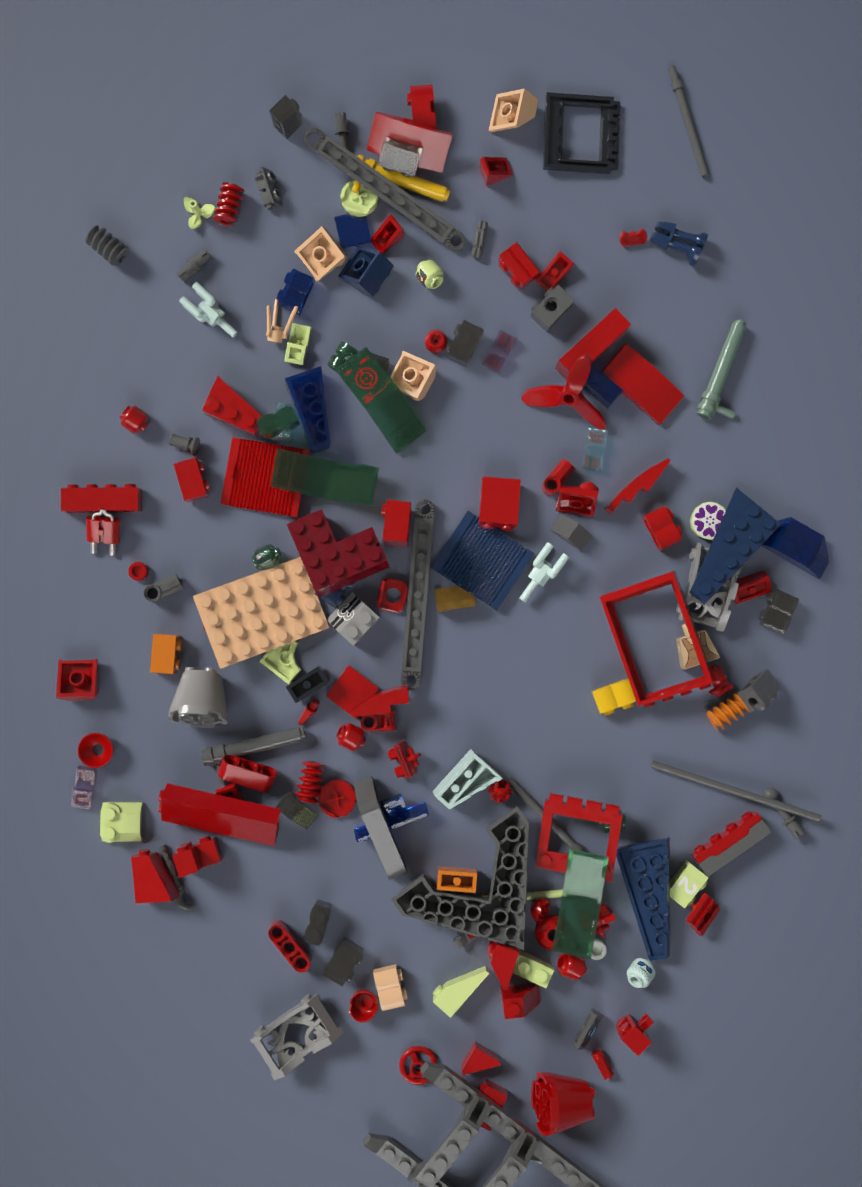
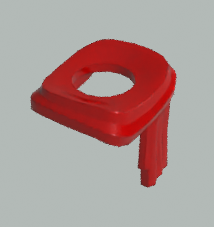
(387, 584)

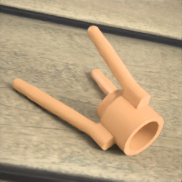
(274, 332)

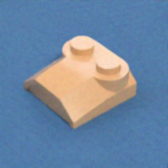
(321, 253)
(413, 376)

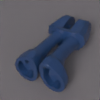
(664, 239)

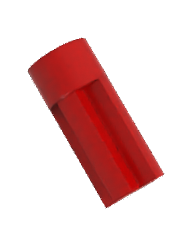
(602, 1064)

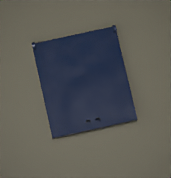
(482, 561)

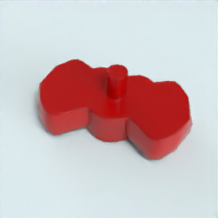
(633, 238)

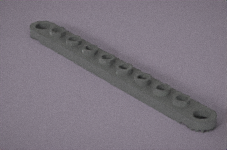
(384, 189)
(417, 594)

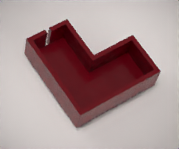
(334, 563)

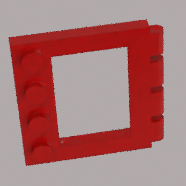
(573, 808)

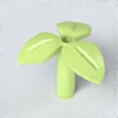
(193, 207)

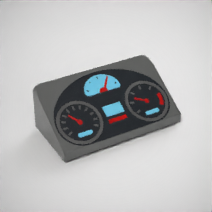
(587, 1029)

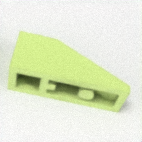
(456, 991)

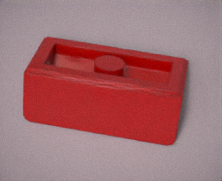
(752, 586)

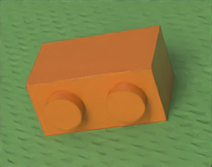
(165, 654)
(456, 879)

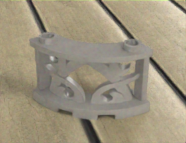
(720, 611)
(287, 1062)

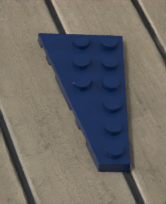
(738, 537)
(647, 881)

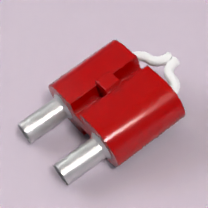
(103, 530)

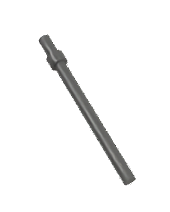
(677, 87)
(539, 811)

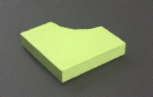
(282, 662)

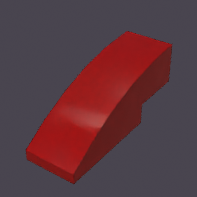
(382, 701)

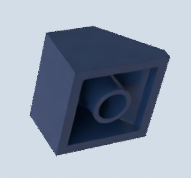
(366, 270)

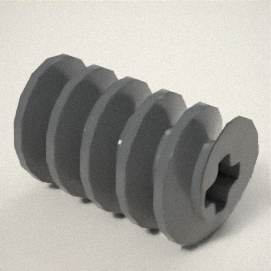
(106, 246)

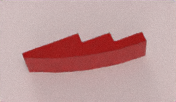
(642, 482)

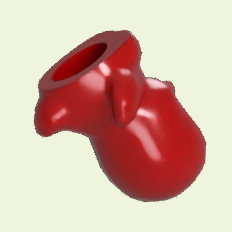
(720, 685)

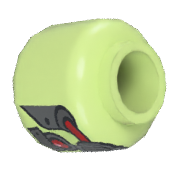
(429, 274)

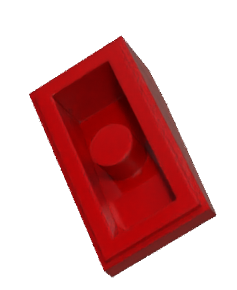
(555, 271)

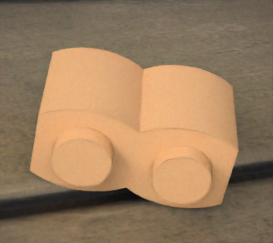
(389, 987)

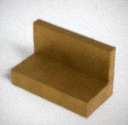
(453, 598)

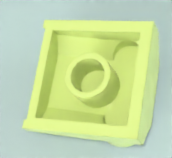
(121, 821)

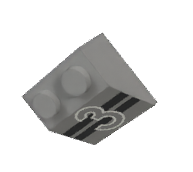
(353, 619)

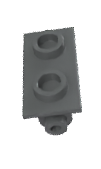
(266, 180)

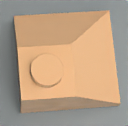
(513, 110)

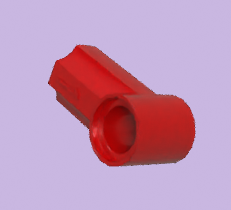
(558, 476)

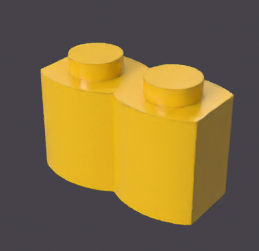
(614, 696)

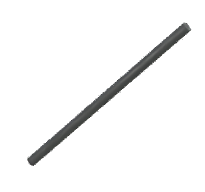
(736, 791)

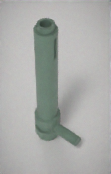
(711, 397)

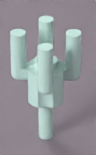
(207, 310)
(543, 571)

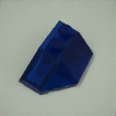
(799, 546)

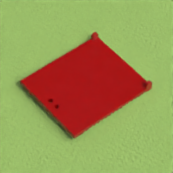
(252, 470)

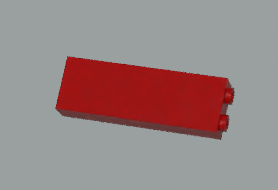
(219, 814)

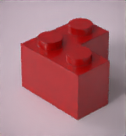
(193, 857)

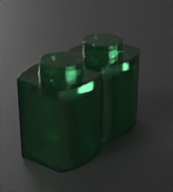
(273, 424)

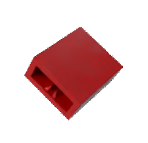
(499, 503)

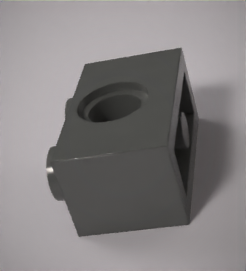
(559, 299)

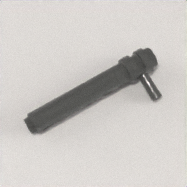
(214, 756)

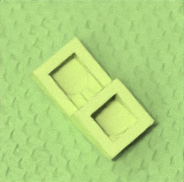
(298, 343)

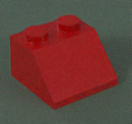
(502, 961)

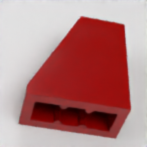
(152, 879)
(519, 1000)

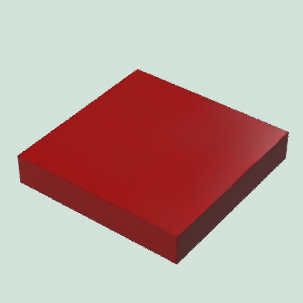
(351, 690)

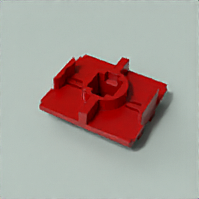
(702, 914)

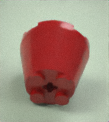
(561, 1102)

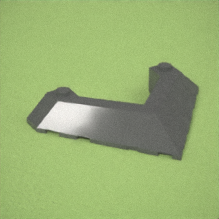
(479, 915)

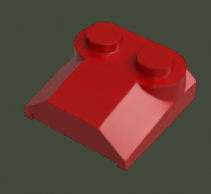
(578, 500)
(77, 680)

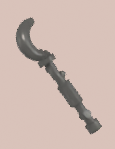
(172, 871)

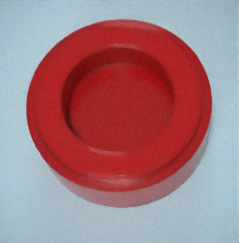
(138, 571)

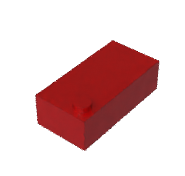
(596, 341)
(396, 523)

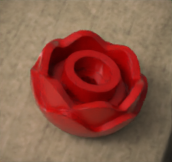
(430, 341)
(539, 909)

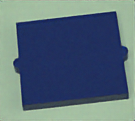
(352, 230)

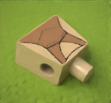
(686, 650)

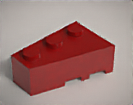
(230, 408)

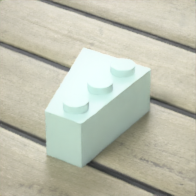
(465, 779)

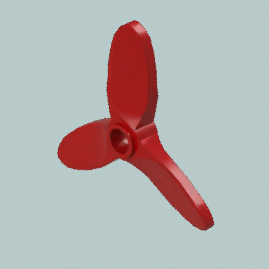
(569, 394)

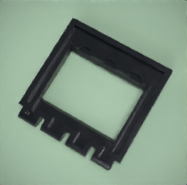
(554, 133)

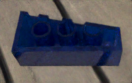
(309, 402)

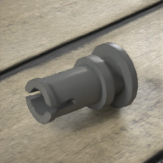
(187, 444)

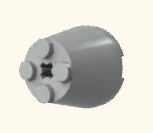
(199, 699)

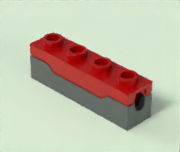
(730, 843)

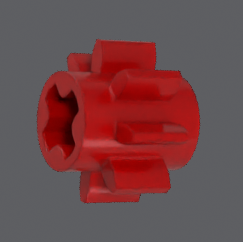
(500, 791)

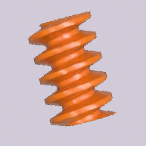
(726, 712)

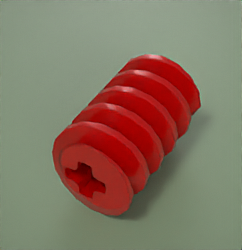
(227, 204)
(310, 781)

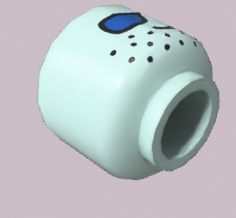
(640, 973)

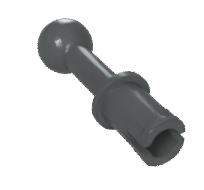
(341, 128)
(789, 821)

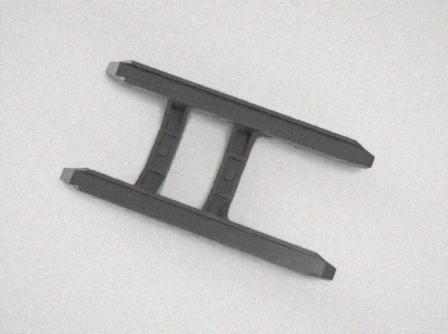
(478, 1108)

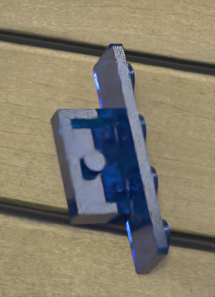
(396, 815)

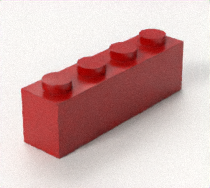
(106, 498)

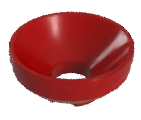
(86, 752)
(542, 929)

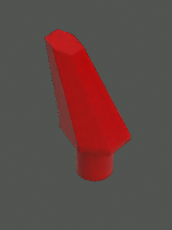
(309, 711)

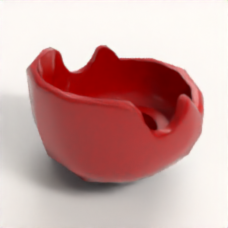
(363, 1006)

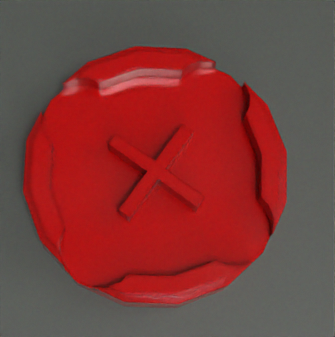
(337, 798)

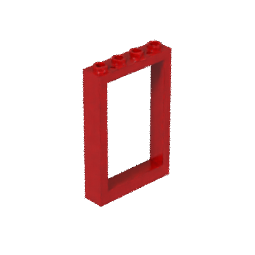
(666, 694)

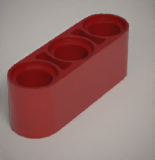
(247, 773)
(290, 955)

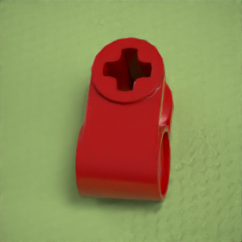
(380, 722)

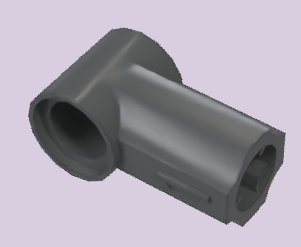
(164, 587)

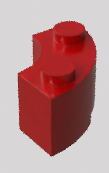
(422, 104)

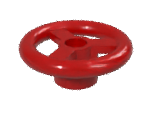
(414, 1072)

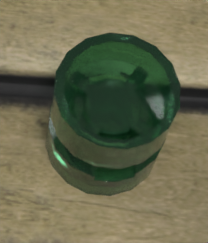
(343, 353)

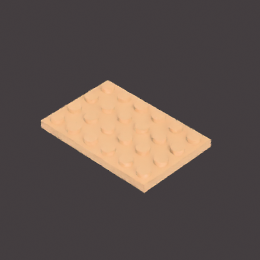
(260, 612)

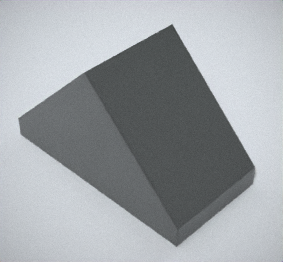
(571, 532)

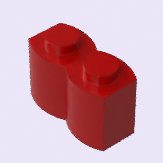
(662, 527)

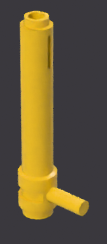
(411, 183)

